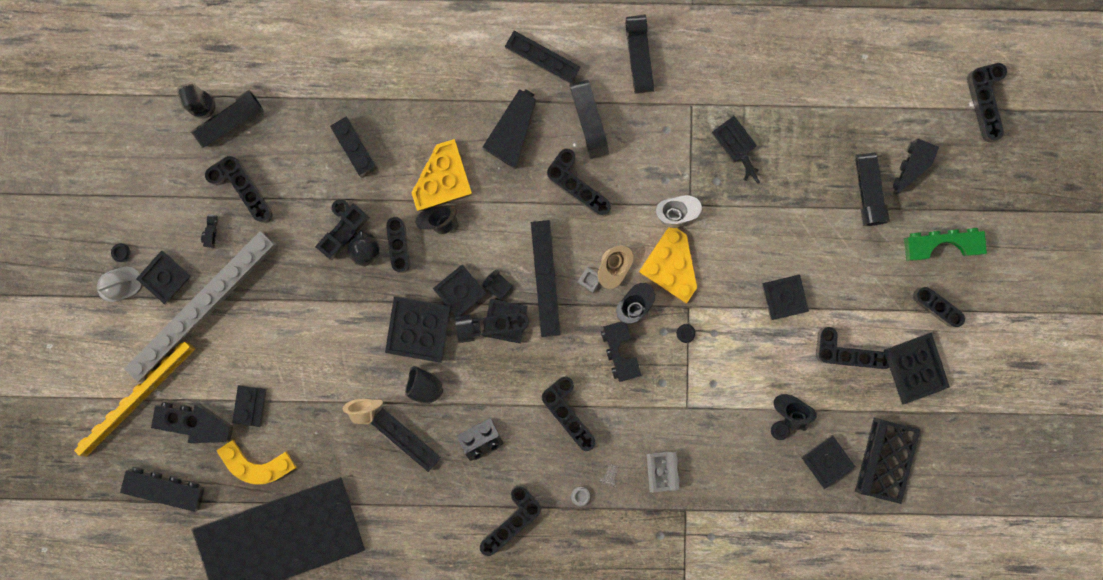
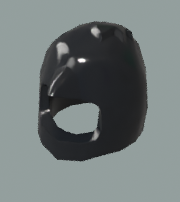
(363, 249)
(423, 386)

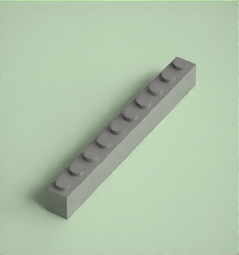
(201, 306)

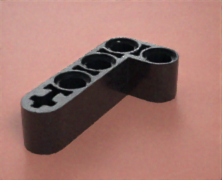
(639, 53)
(989, 104)
(589, 119)
(581, 186)
(244, 191)
(854, 354)
(571, 416)
(508, 525)

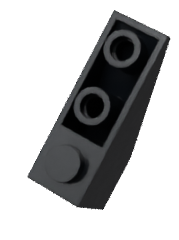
(919, 159)

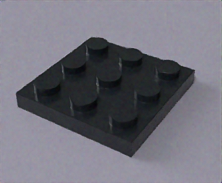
(418, 329)
(916, 368)

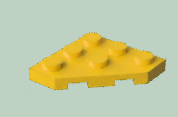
(441, 178)
(672, 265)

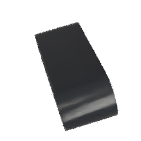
(392, 237)
(947, 311)

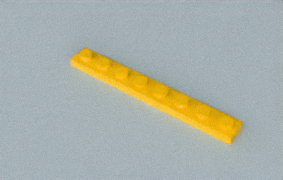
(129, 404)

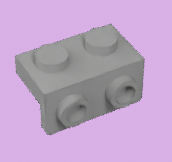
(663, 471)

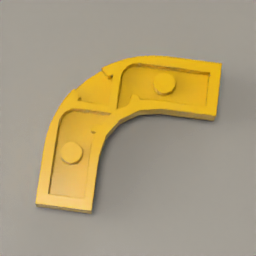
(252, 472)

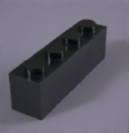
(161, 489)

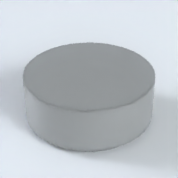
(580, 496)

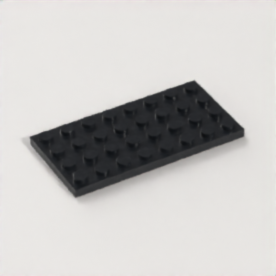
(281, 536)

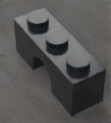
(353, 147)
(343, 232)
(623, 368)

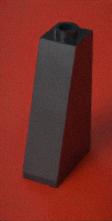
(511, 130)

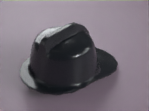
(439, 218)
(636, 303)
(795, 412)

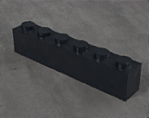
(545, 278)

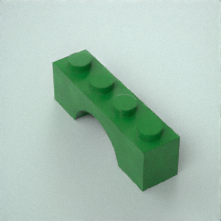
(969, 243)

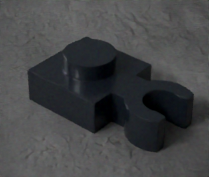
(209, 236)

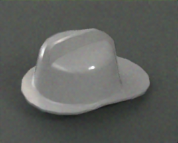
(678, 210)
(118, 284)

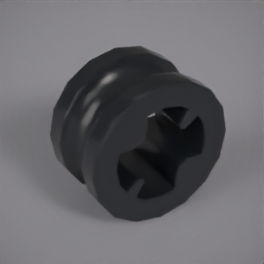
(340, 202)

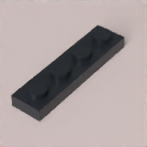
(542, 57)
(405, 439)

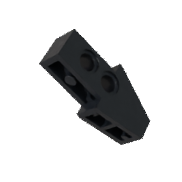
(209, 426)

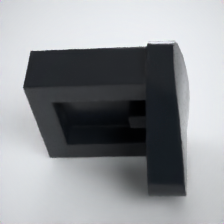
(497, 284)

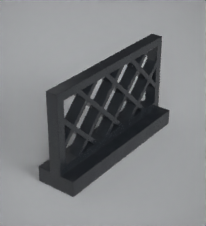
(872, 456)

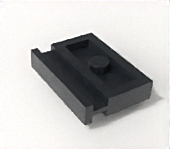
(734, 139)
(249, 406)

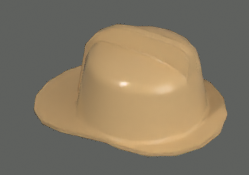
(614, 266)
(362, 410)

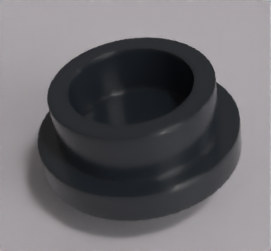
(120, 252)
(685, 333)
(780, 430)

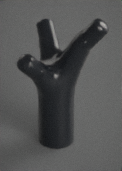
(749, 169)

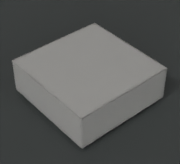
(589, 279)

